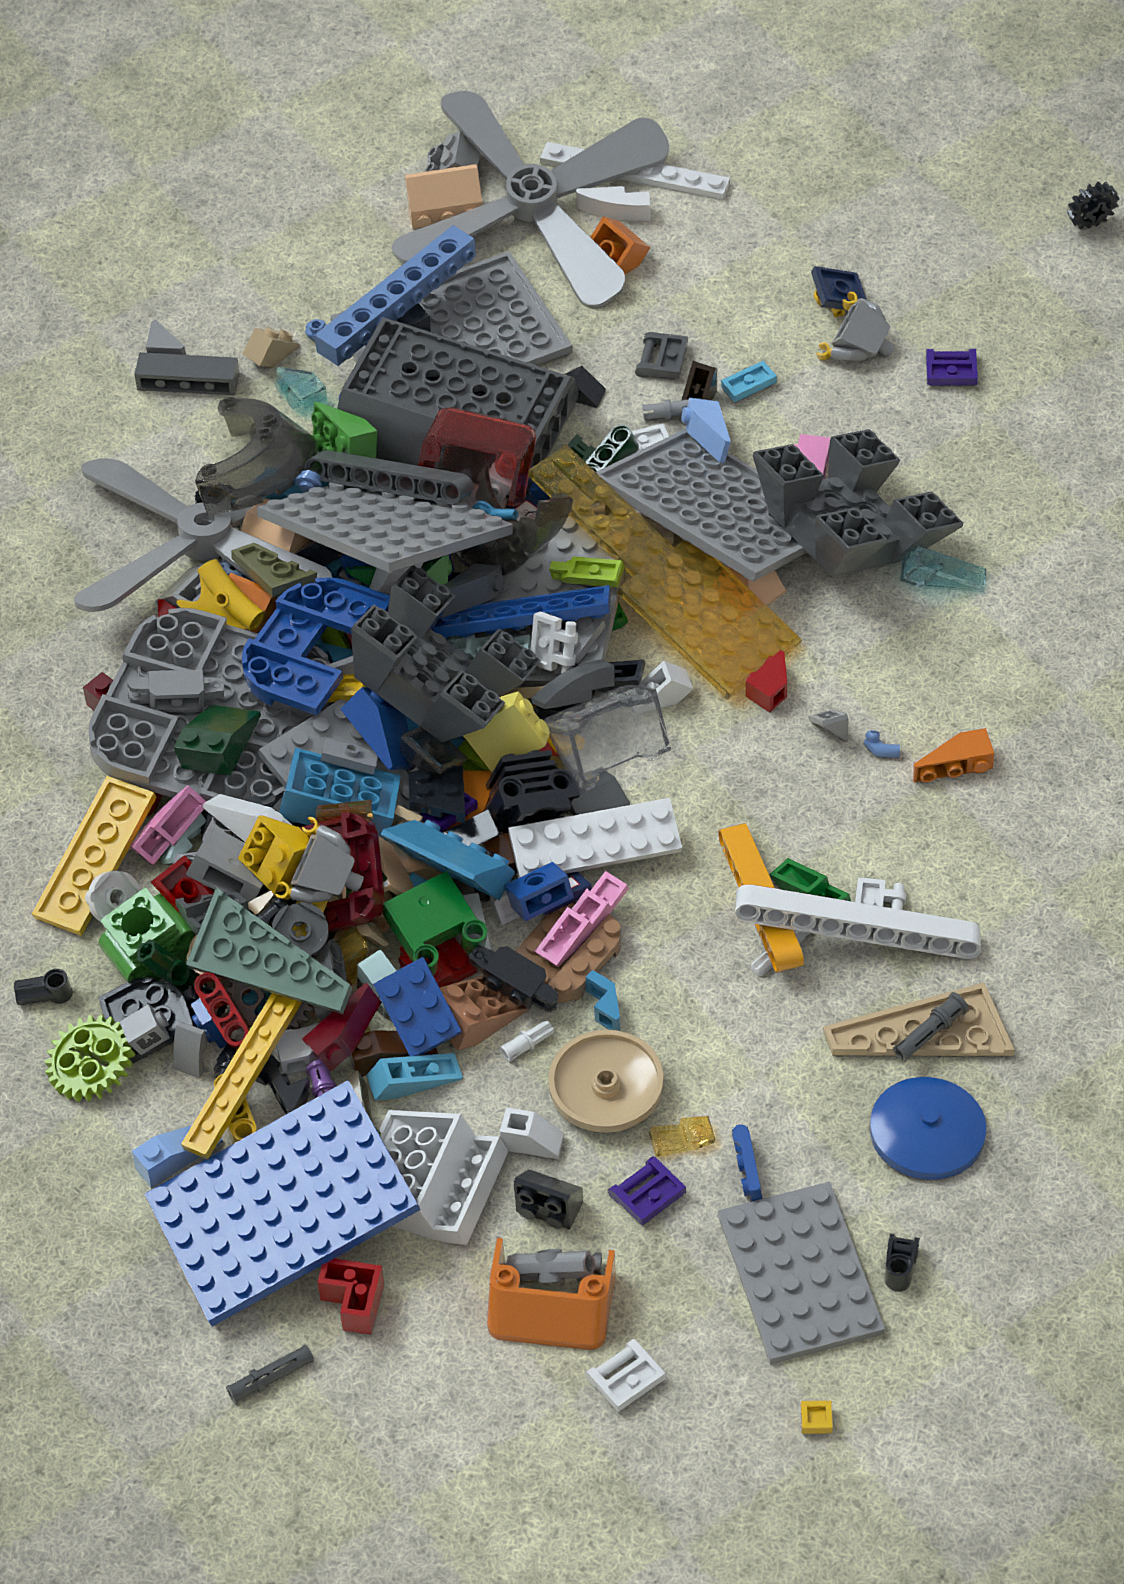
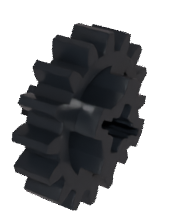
(1094, 204)

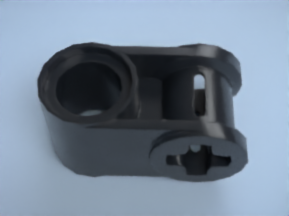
(900, 1258)

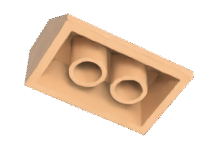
(442, 194)
(271, 532)

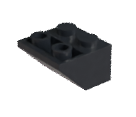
(547, 1199)

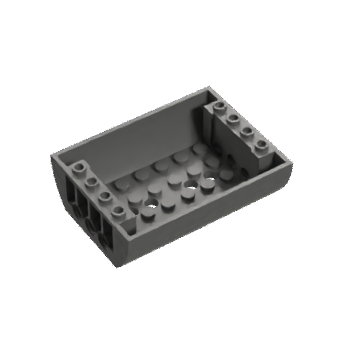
(406, 404)

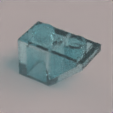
(301, 388)

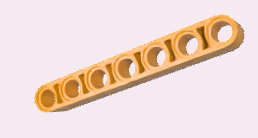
(749, 869)

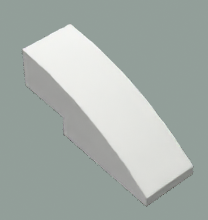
(615, 203)

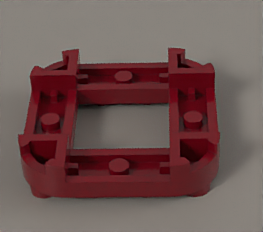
(364, 847)

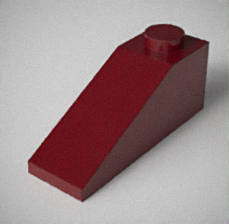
(340, 1033)

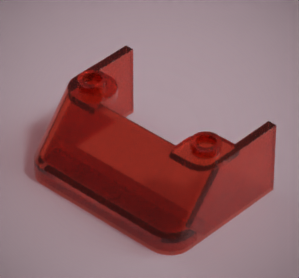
(507, 439)

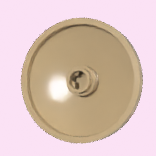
(606, 1081)

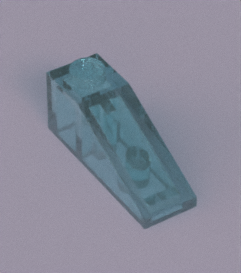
(939, 571)

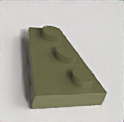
(269, 571)

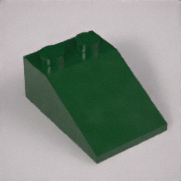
(215, 739)

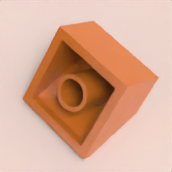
(620, 244)

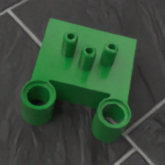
(431, 917)

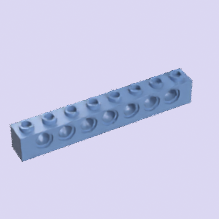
(395, 294)

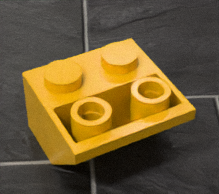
(273, 852)

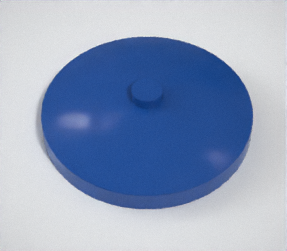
(927, 1128)

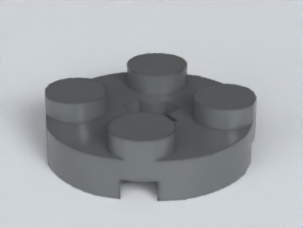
(304, 914)

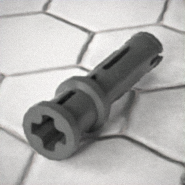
(940, 1019)

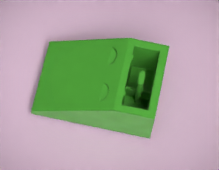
(342, 432)

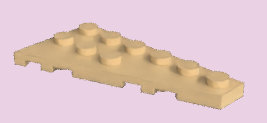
(972, 1034)

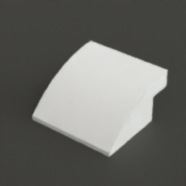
(444, 1169)

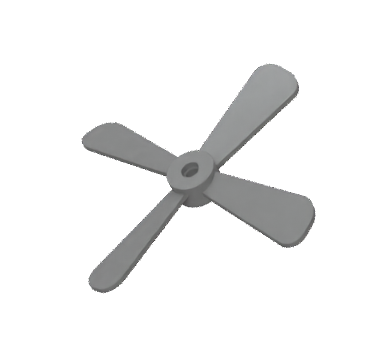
(535, 189)
(198, 536)

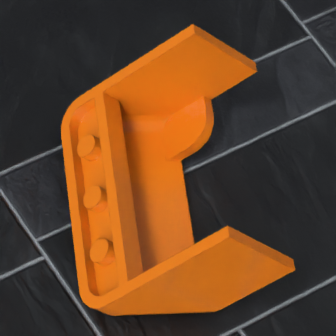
(547, 1315)

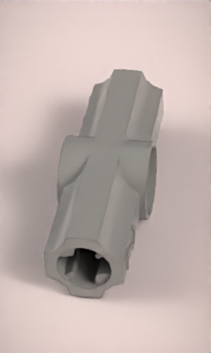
(552, 1265)

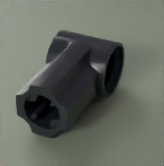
(43, 988)

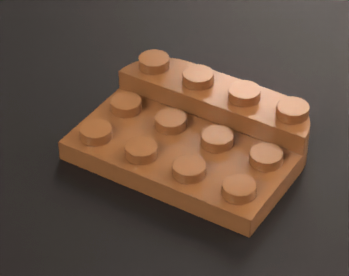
(593, 954)

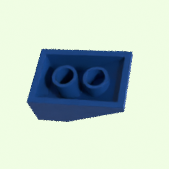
(379, 726)

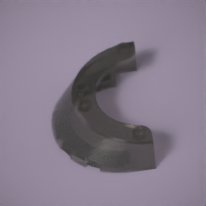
(263, 466)
(528, 534)

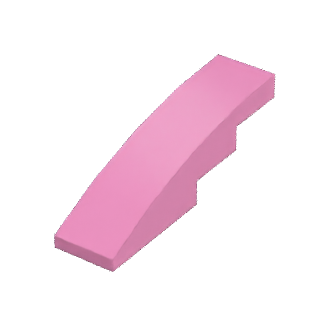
(581, 921)

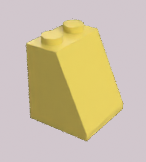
(510, 731)

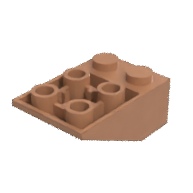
(478, 1011)

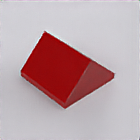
(175, 884)

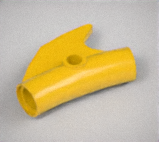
(224, 598)

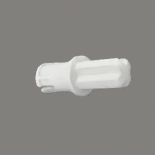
(526, 1041)

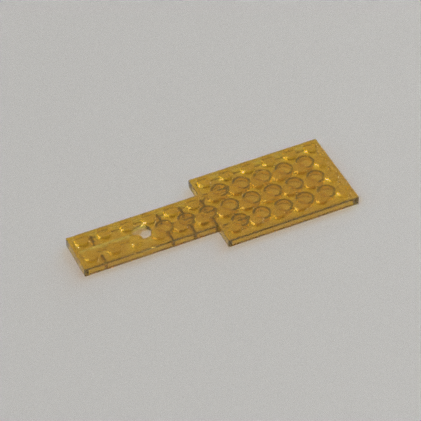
(676, 588)

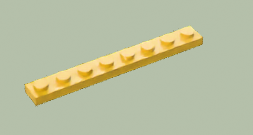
(240, 1075)

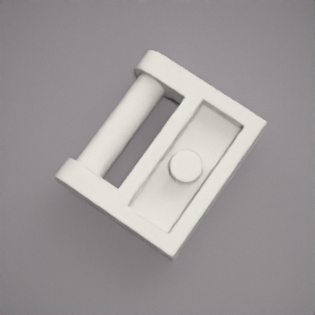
(629, 1382)

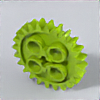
(85, 1076)

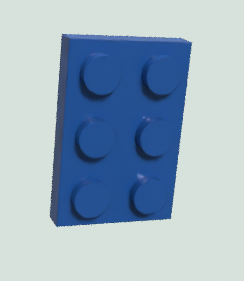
(417, 1008)

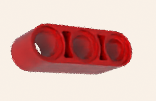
(214, 1001)

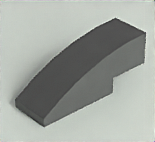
(575, 685)

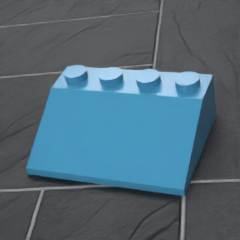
(322, 783)
(449, 854)

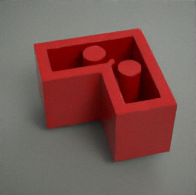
(357, 1288)

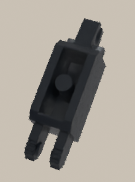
(515, 977)

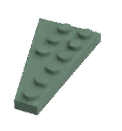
(252, 953)

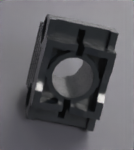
(529, 790)

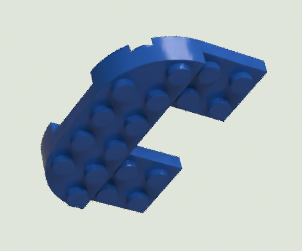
(277, 660)

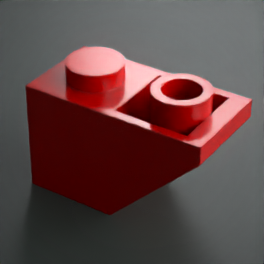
(769, 683)

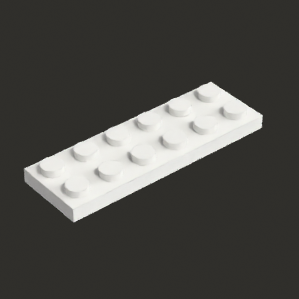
(597, 838)

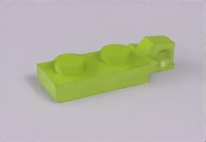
(588, 571)

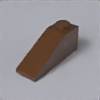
(376, 1046)

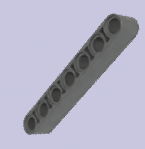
(374, 473)

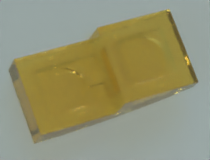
(687, 1135)

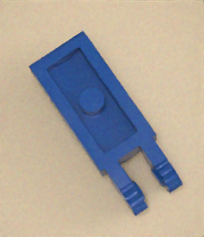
(746, 1162)

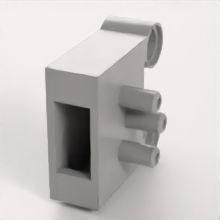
(218, 863)

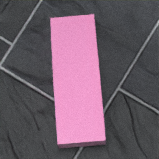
(168, 825)

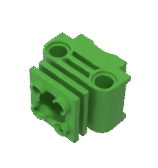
(135, 923)

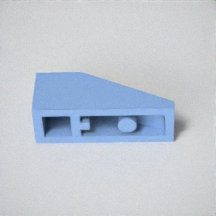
(707, 426)
(163, 1156)

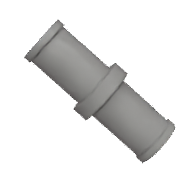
(664, 410)

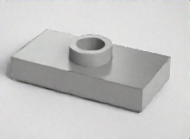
(349, 756)

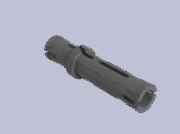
(239, 1390)

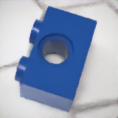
(539, 891)

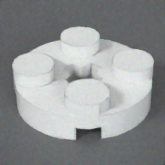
(101, 888)

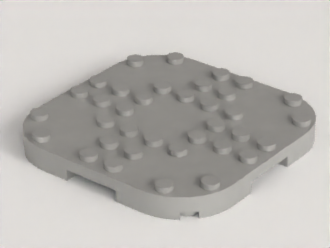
(138, 742)

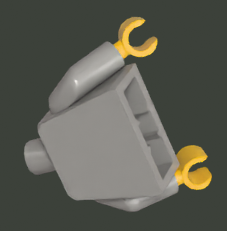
(860, 333)
(323, 868)

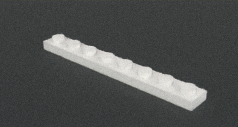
(659, 176)

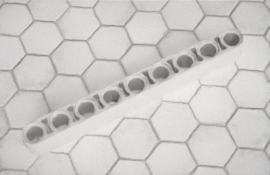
(858, 921)

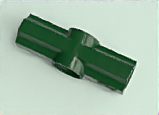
(166, 965)

